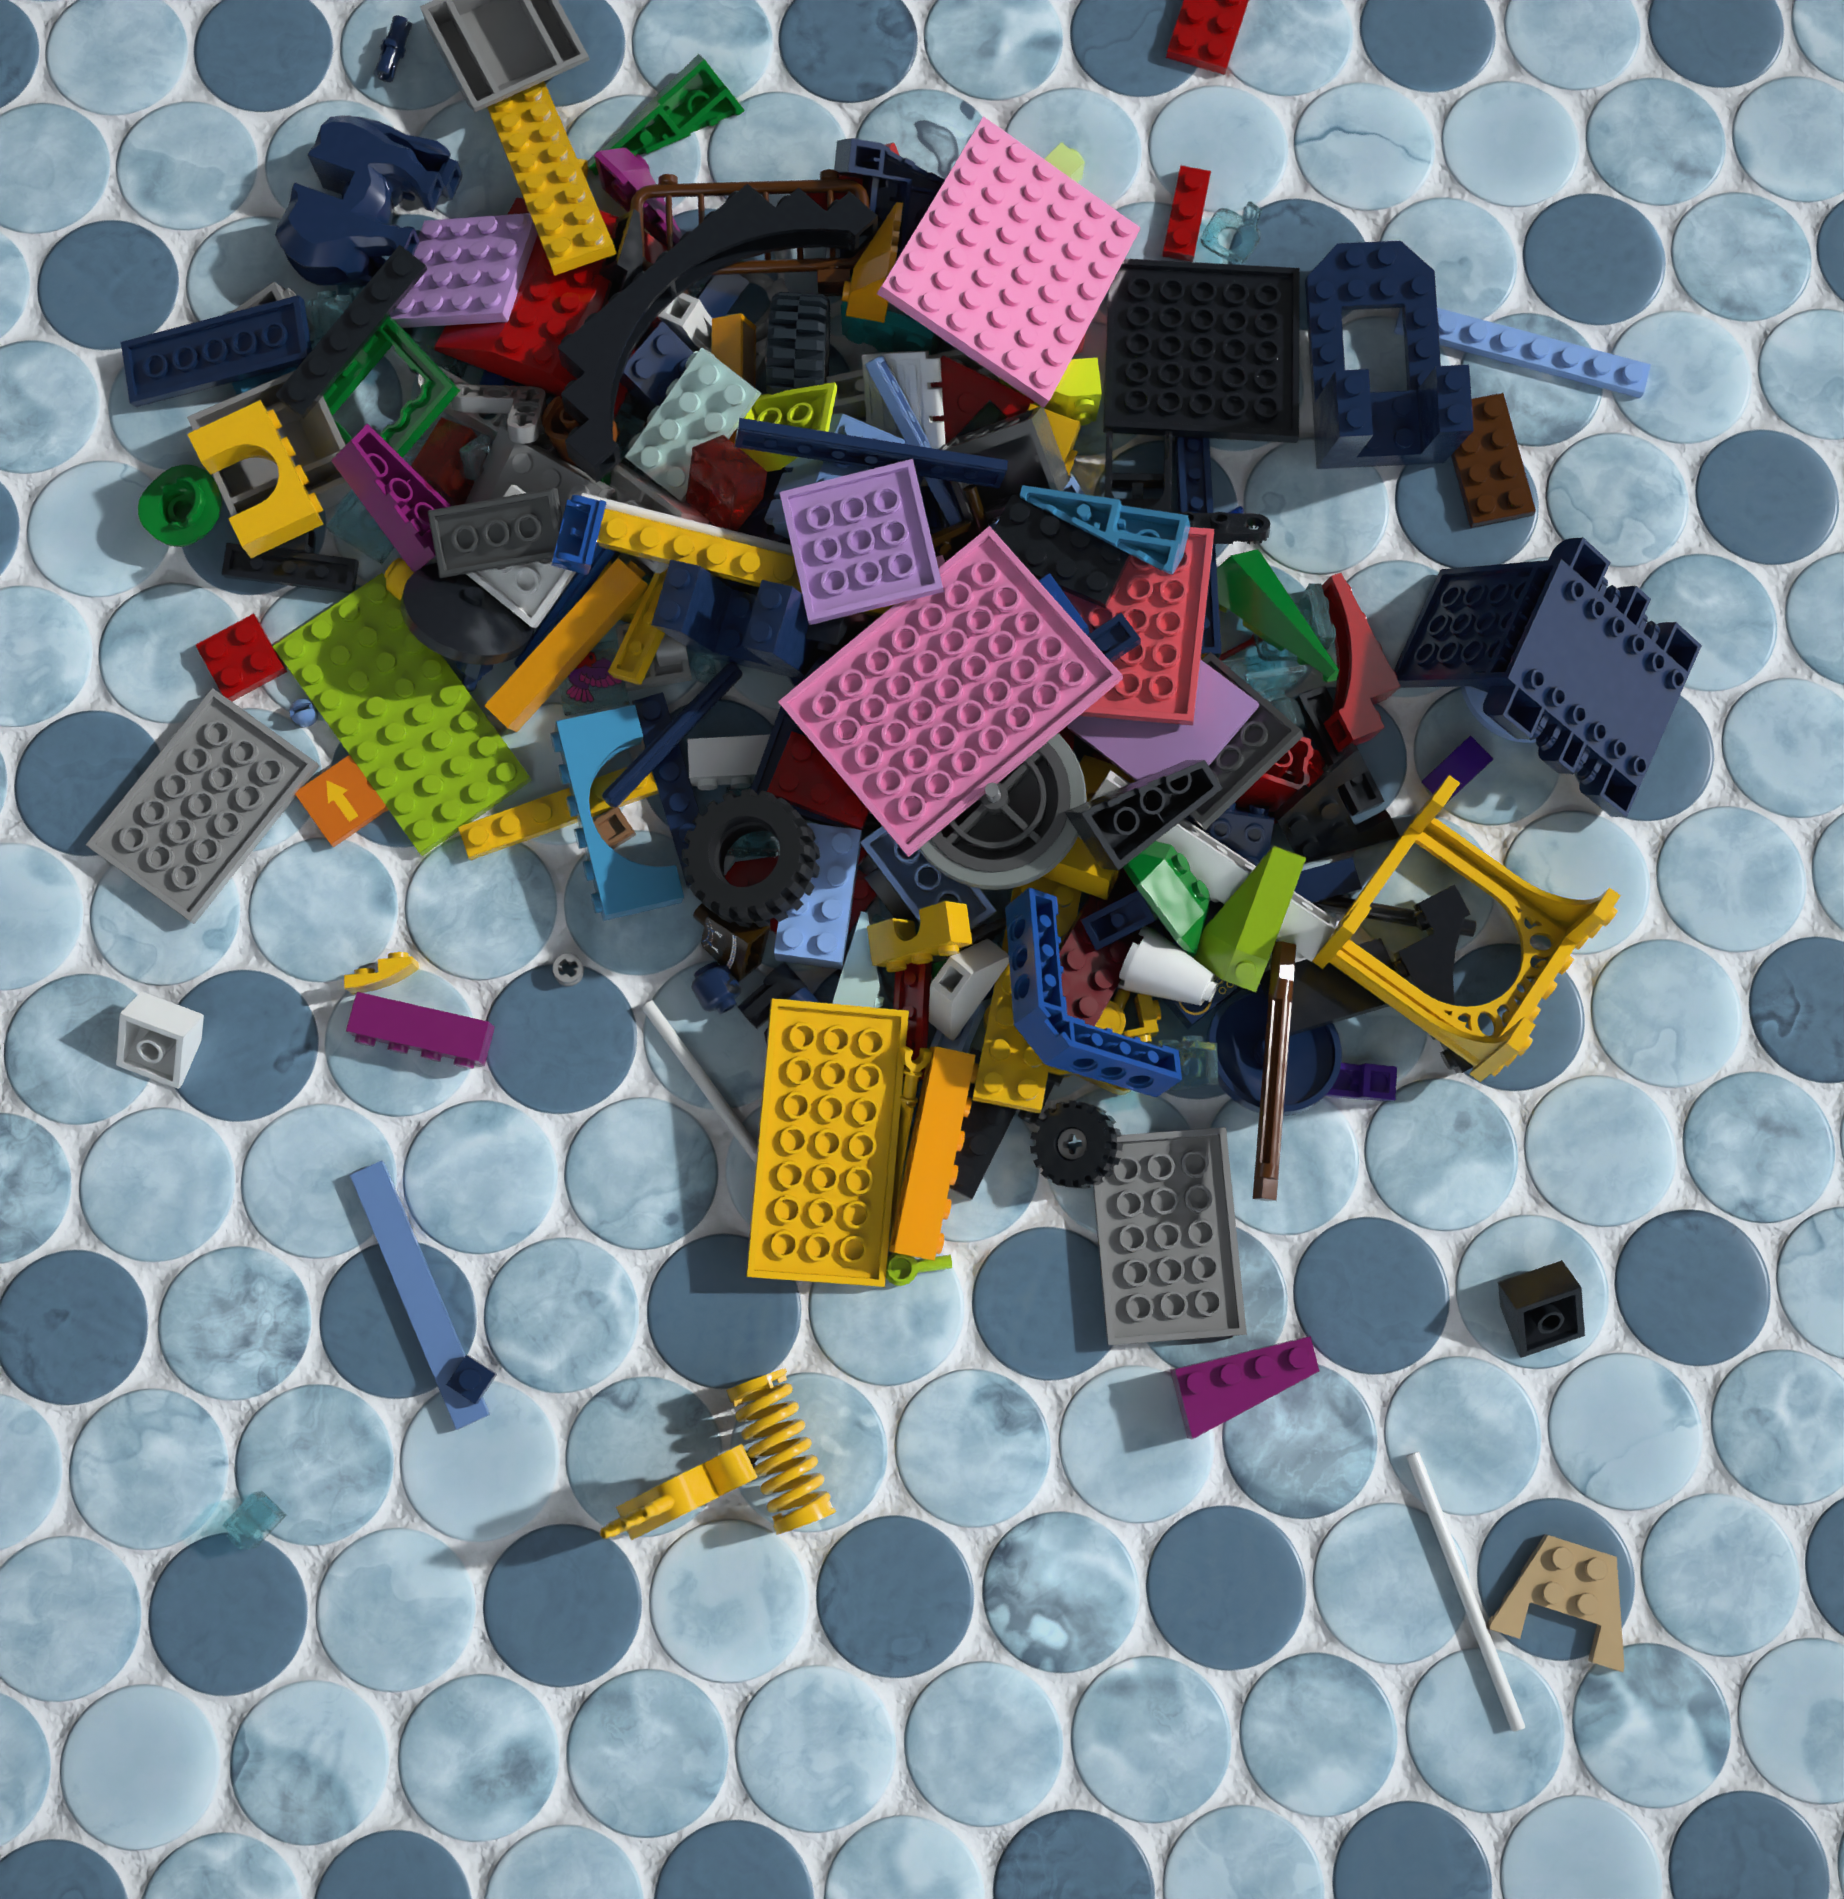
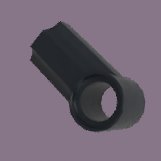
(778, 984)

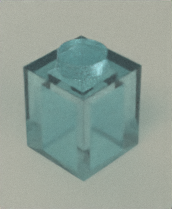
(253, 1521)

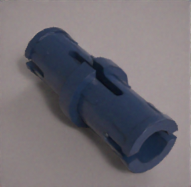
(392, 48)

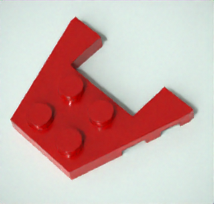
(968, 392)

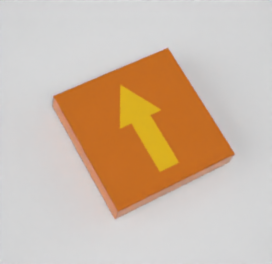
(341, 801)

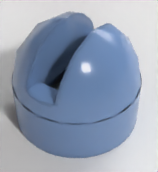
(305, 717)

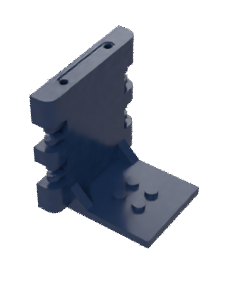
(1558, 663)

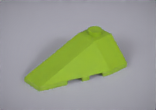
(1245, 929)

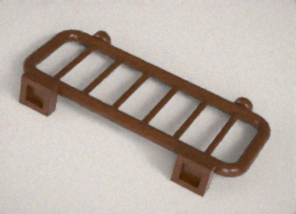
(830, 271)

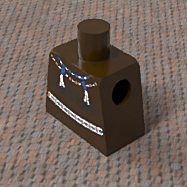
(732, 944)

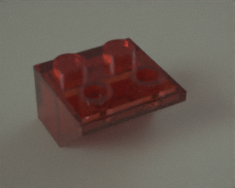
(441, 461)
(724, 483)

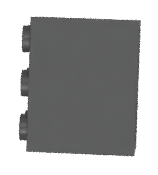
(1031, 456)

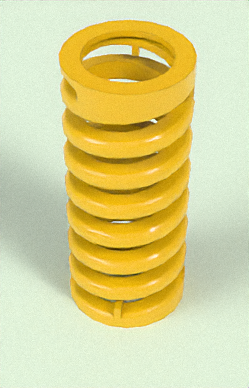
(763, 1393)

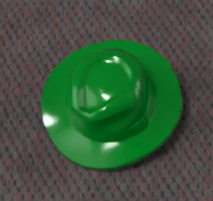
(180, 505)

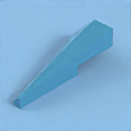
(1144, 533)

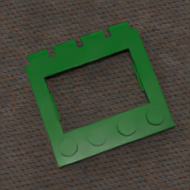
(415, 414)

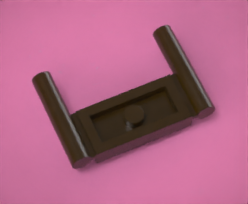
(954, 538)

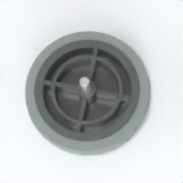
(1016, 826)

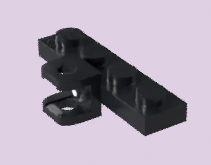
(292, 565)

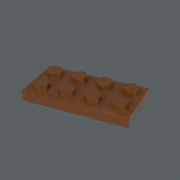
(1492, 467)

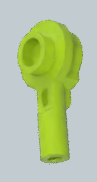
(903, 1268)

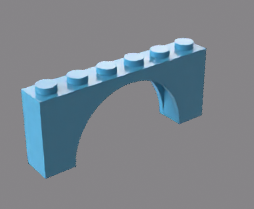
(619, 884)

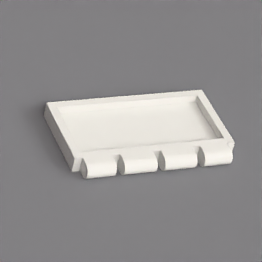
(914, 375)

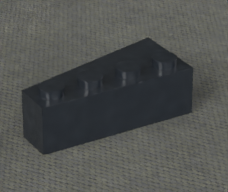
(1138, 814)

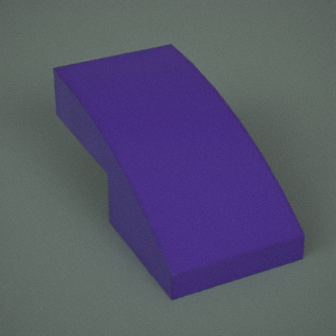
(1461, 764)
(1365, 1082)

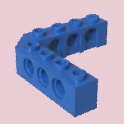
(1043, 1016)

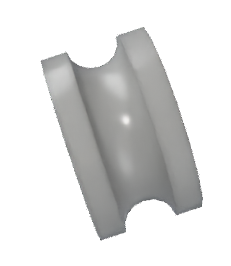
(565, 979)

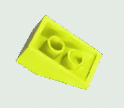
(1077, 392)
(799, 407)

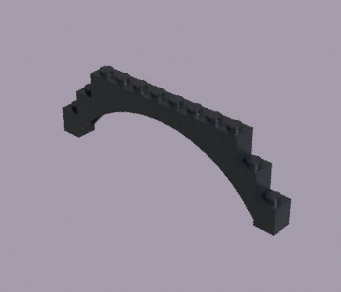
(734, 232)

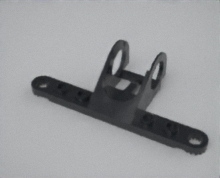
(1226, 526)

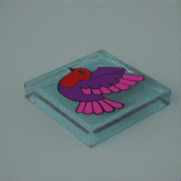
(590, 684)

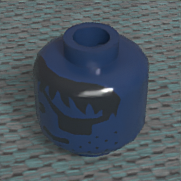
(716, 987)

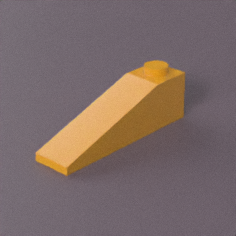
(872, 271)

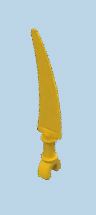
(908, 1102)

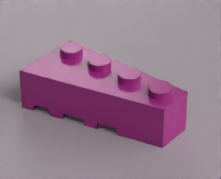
(391, 494)
(1234, 1383)

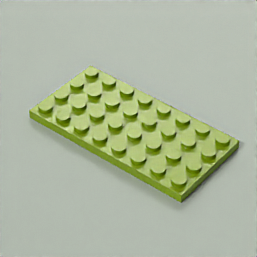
(402, 715)

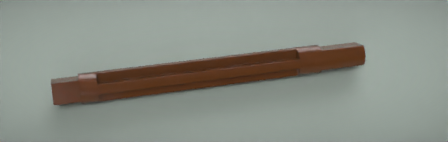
(1274, 1071)

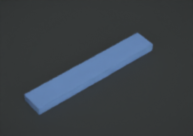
(912, 433)

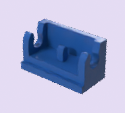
(578, 534)

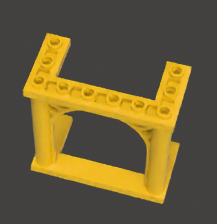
(1560, 919)

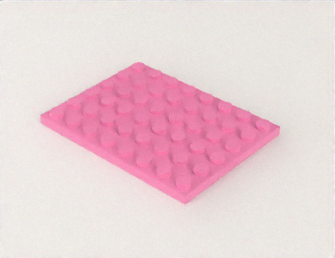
(1010, 262)
(950, 691)

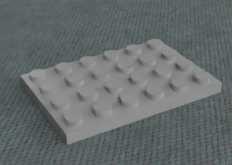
(202, 805)
(1169, 1239)

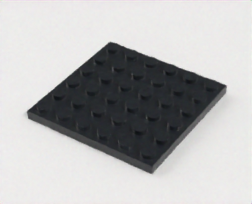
(1203, 351)

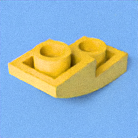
(390, 971)

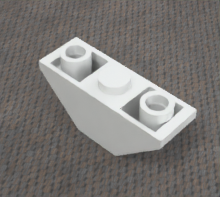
(963, 985)

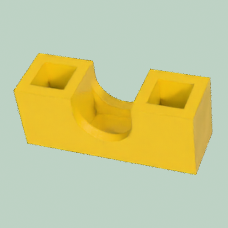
(941, 933)

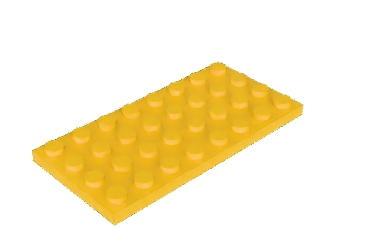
(827, 1143)

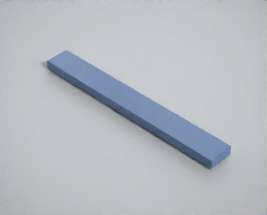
(416, 1287)

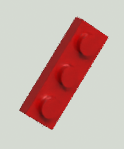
(1186, 213)

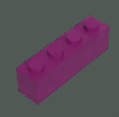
(420, 1029)

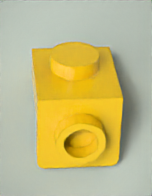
(1148, 1013)

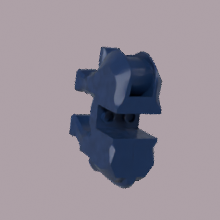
(373, 171)

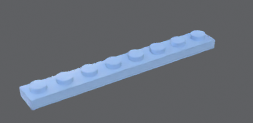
(1539, 353)

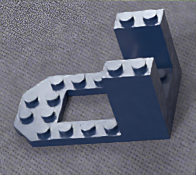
(1392, 426)
(735, 625)

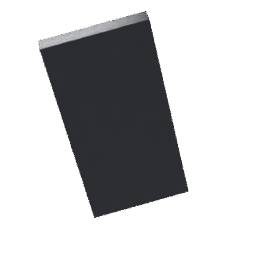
(1328, 993)

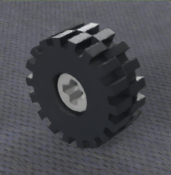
(1091, 1160)

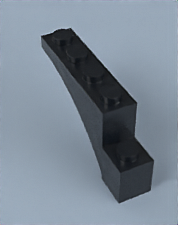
(1431, 960)

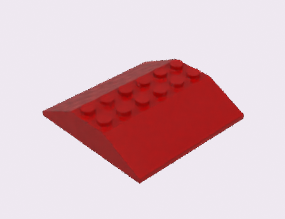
(540, 318)

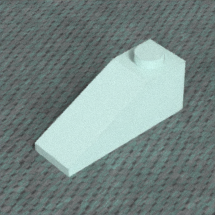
(859, 979)

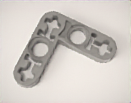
(522, 404)

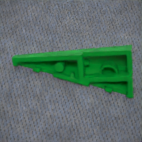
(683, 106)
(1257, 596)

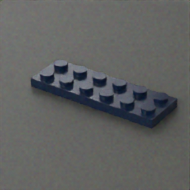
(216, 351)

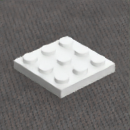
(525, 588)

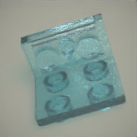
(1266, 676)

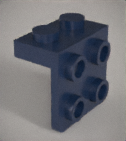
(1245, 831)

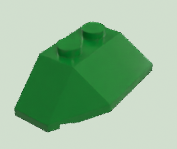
(1172, 893)

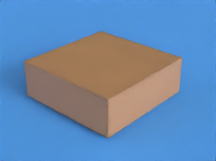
(614, 828)

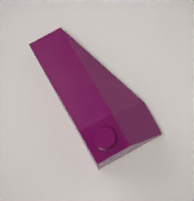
(621, 177)

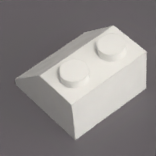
(158, 1039)

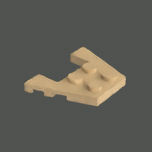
(1573, 1583)

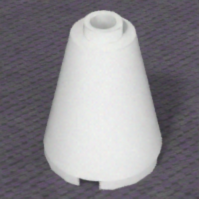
(1165, 971)

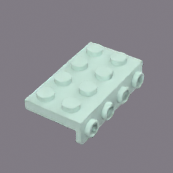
(697, 409)

